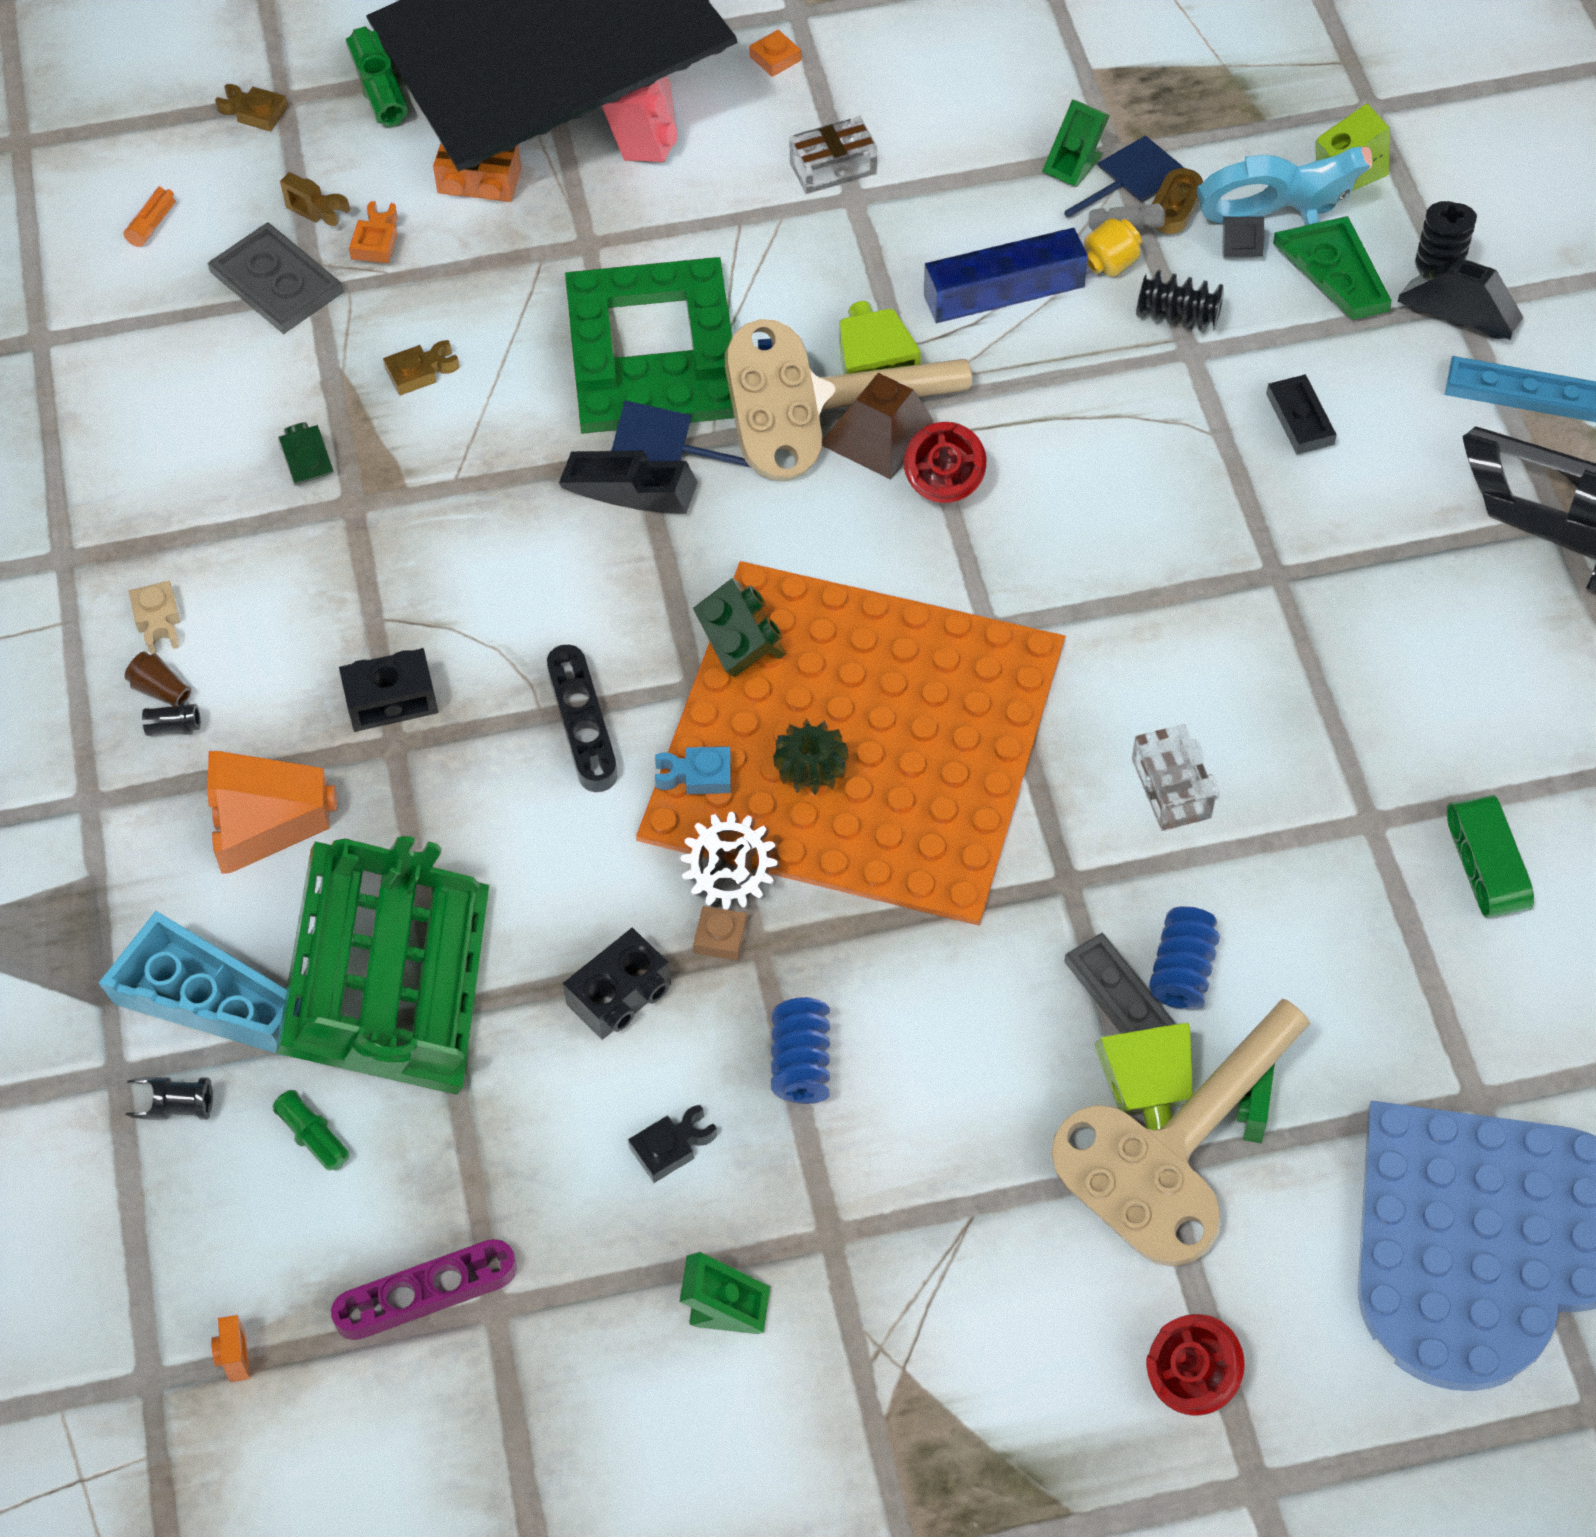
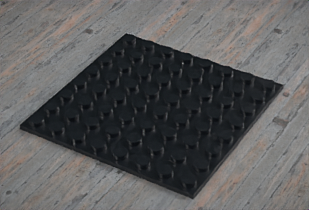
(521, 67)

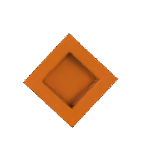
(775, 53)
(231, 1348)

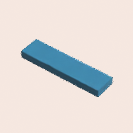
(1522, 388)

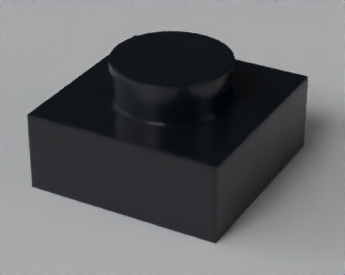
(1243, 236)

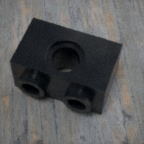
(376, 706)

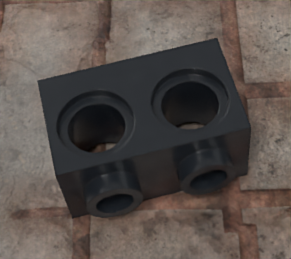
(609, 977)

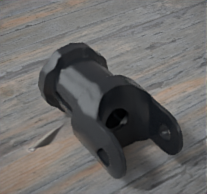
(176, 1098)

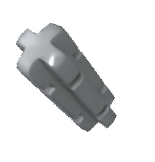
(1151, 215)

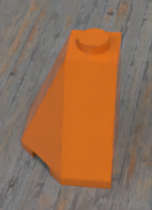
(264, 806)

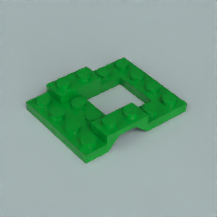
(675, 381)

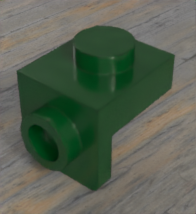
(305, 453)

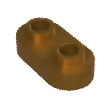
(1178, 199)

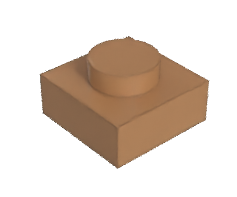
(720, 933)

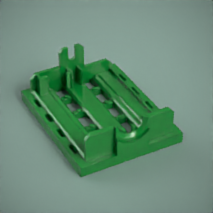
(370, 1042)

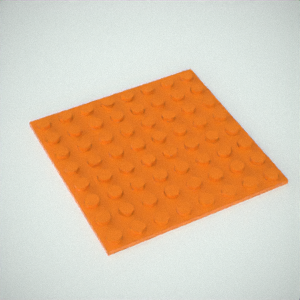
(933, 728)

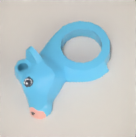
(1307, 188)

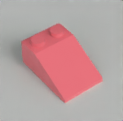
(644, 122)

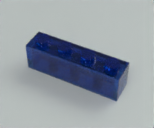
(1005, 275)

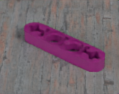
(427, 1296)

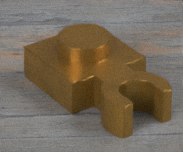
(256, 108)
(417, 369)

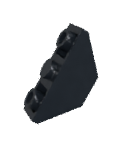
(1465, 296)

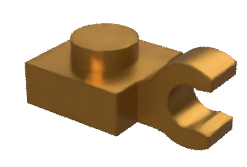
(305, 199)

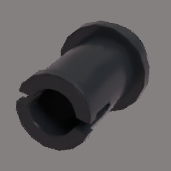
(173, 719)

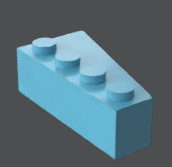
(195, 985)

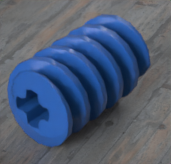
(1185, 958)
(800, 1050)

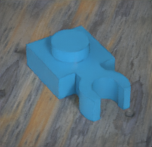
(703, 770)

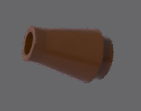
(154, 678)

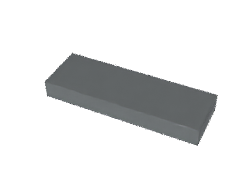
(1116, 986)

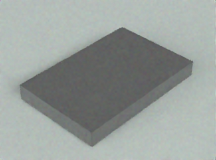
(275, 277)

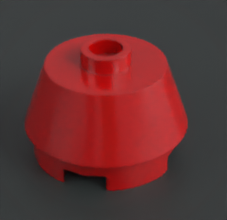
(945, 462)
(1195, 1364)

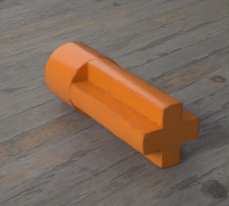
(149, 217)

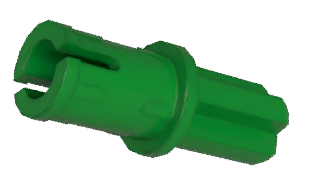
(310, 1130)

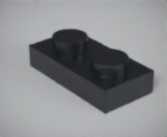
(1301, 414)

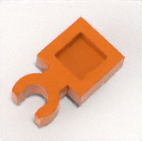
(375, 238)

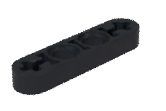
(582, 717)

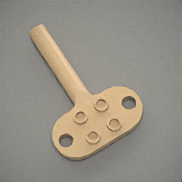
(781, 399)
(1142, 1176)

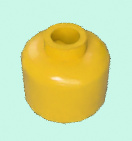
(1112, 247)

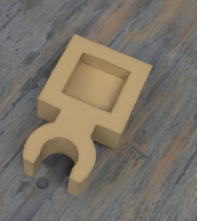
(155, 613)

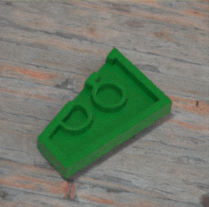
(1338, 264)

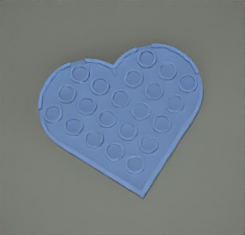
(1473, 1240)

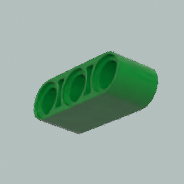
(1490, 856)

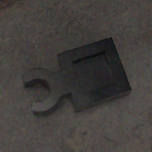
(667, 1146)

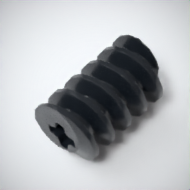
(1445, 234)
(1180, 301)

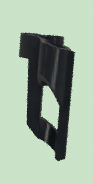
(1569, 529)

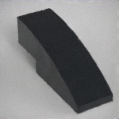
(630, 480)

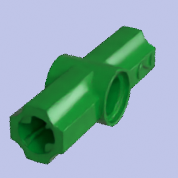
(376, 77)

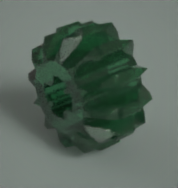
(810, 756)

